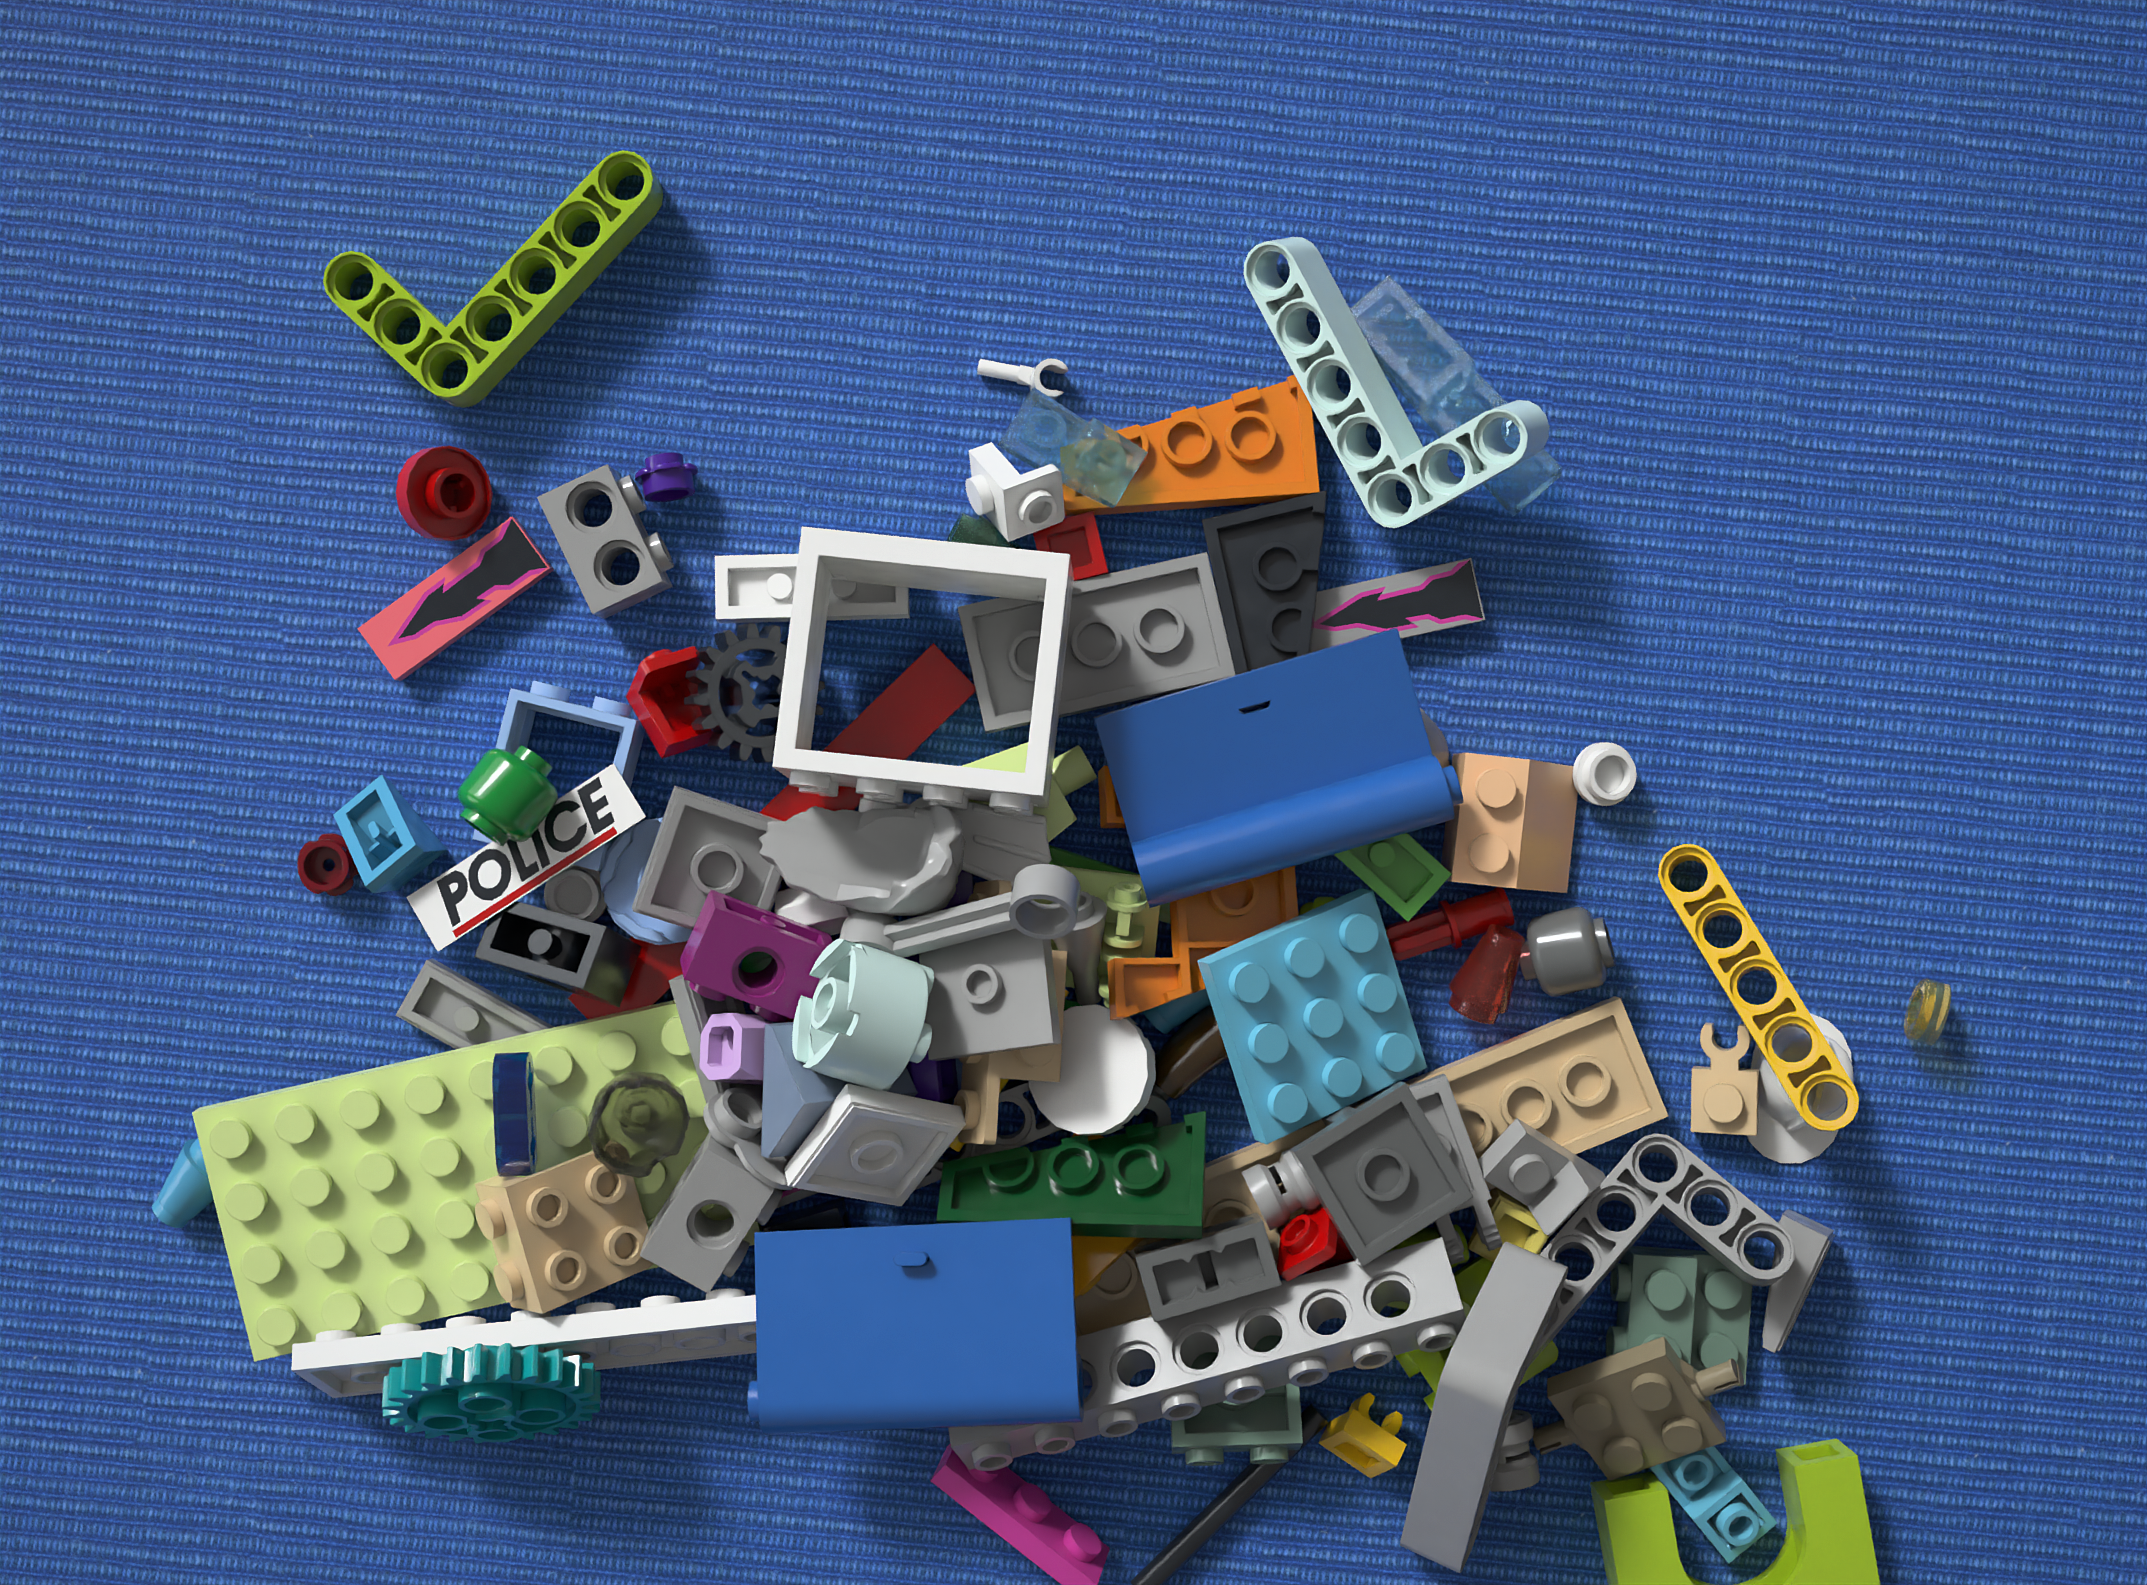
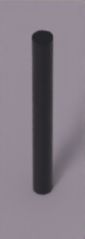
(1222, 1509)

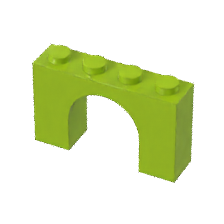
(1825, 1532)

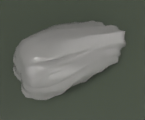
(870, 859)

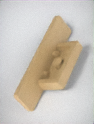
(983, 1072)

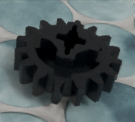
(730, 680)

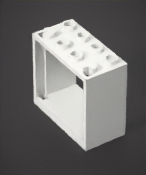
(929, 566)

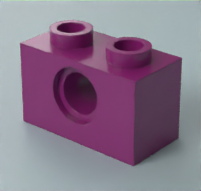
(729, 932)

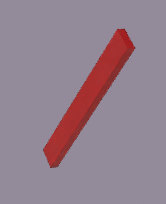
(886, 729)

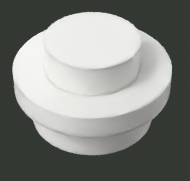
(1604, 774)
(576, 893)

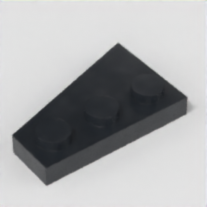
(1268, 577)

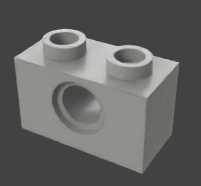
(694, 1244)

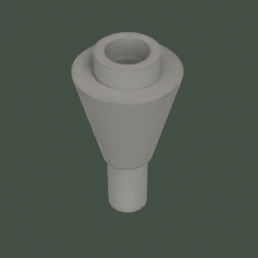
(1084, 948)

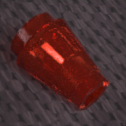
(1488, 976)

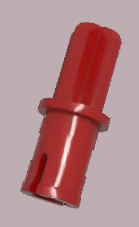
(1449, 924)

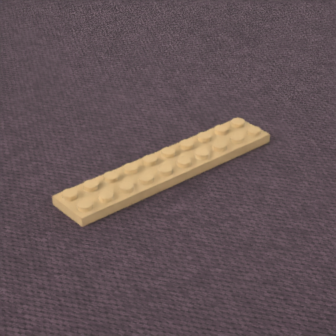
(1567, 1079)

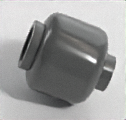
(1567, 951)

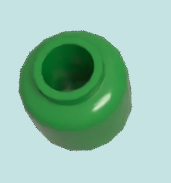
(507, 795)

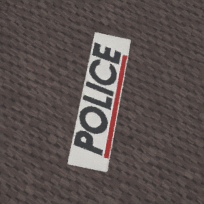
(506, 873)

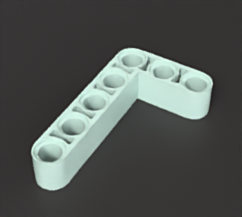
(1372, 397)

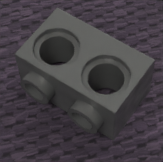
(1200, 1273)

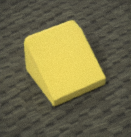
(1514, 1225)

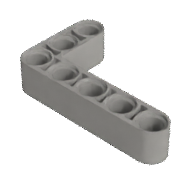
(1674, 1201)
(1477, 1403)

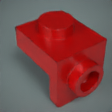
(659, 701)
(1310, 1245)

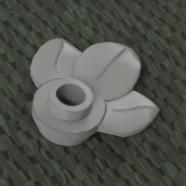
(736, 1123)

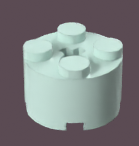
(863, 1015)

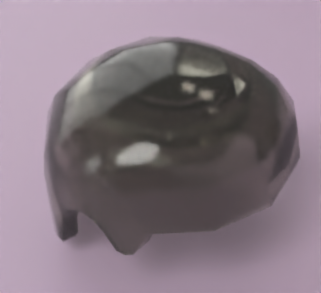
(637, 1122)

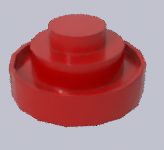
(444, 493)

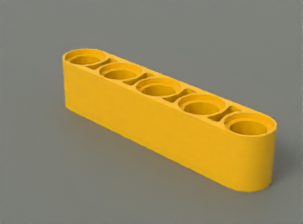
(1753, 954)

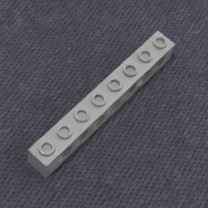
(1232, 1329)

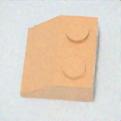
(1511, 823)

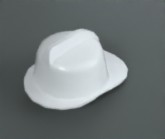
(1781, 1130)

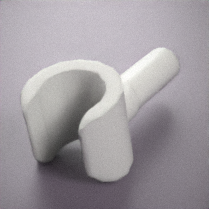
(1023, 374)

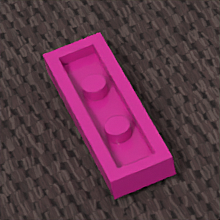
(1025, 1520)

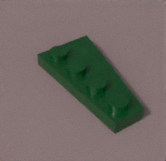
(1109, 1186)

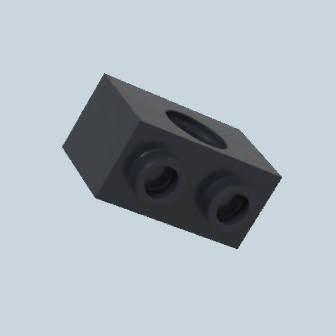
(559, 952)

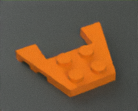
(1198, 928)

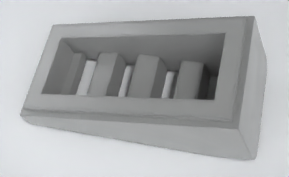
(1790, 1292)

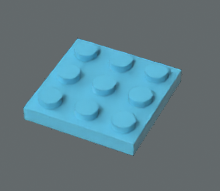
(1312, 1015)

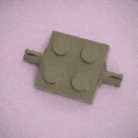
(1637, 1408)

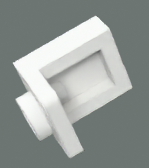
(1011, 500)

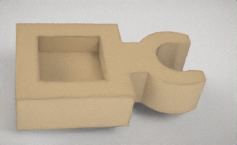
(1724, 1094)

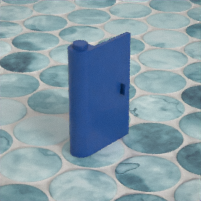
(1263, 790)
(879, 1341)

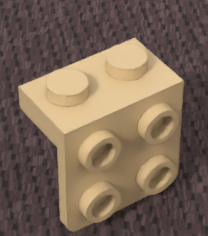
(562, 1232)

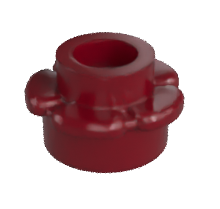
(312, 869)

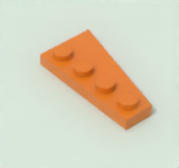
(1220, 455)

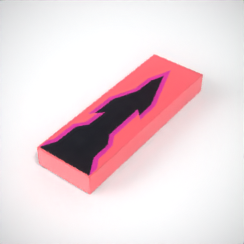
(455, 599)

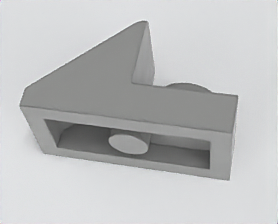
(1539, 1174)

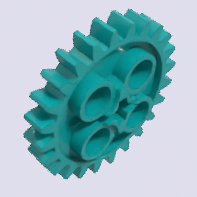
(491, 1393)

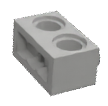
(594, 549)

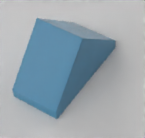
(386, 837)

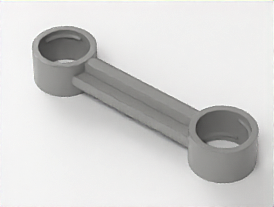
(978, 918)

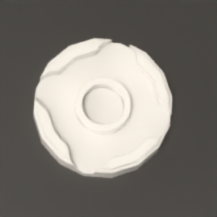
(1102, 1074)

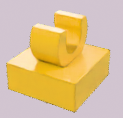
(1362, 1441)

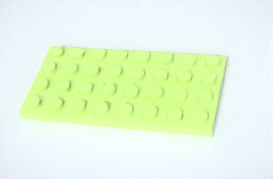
(360, 1187)

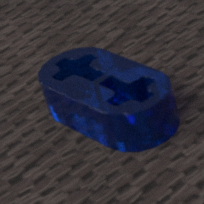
(514, 1114)

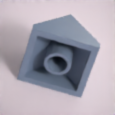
(798, 1096)

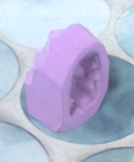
(733, 1048)

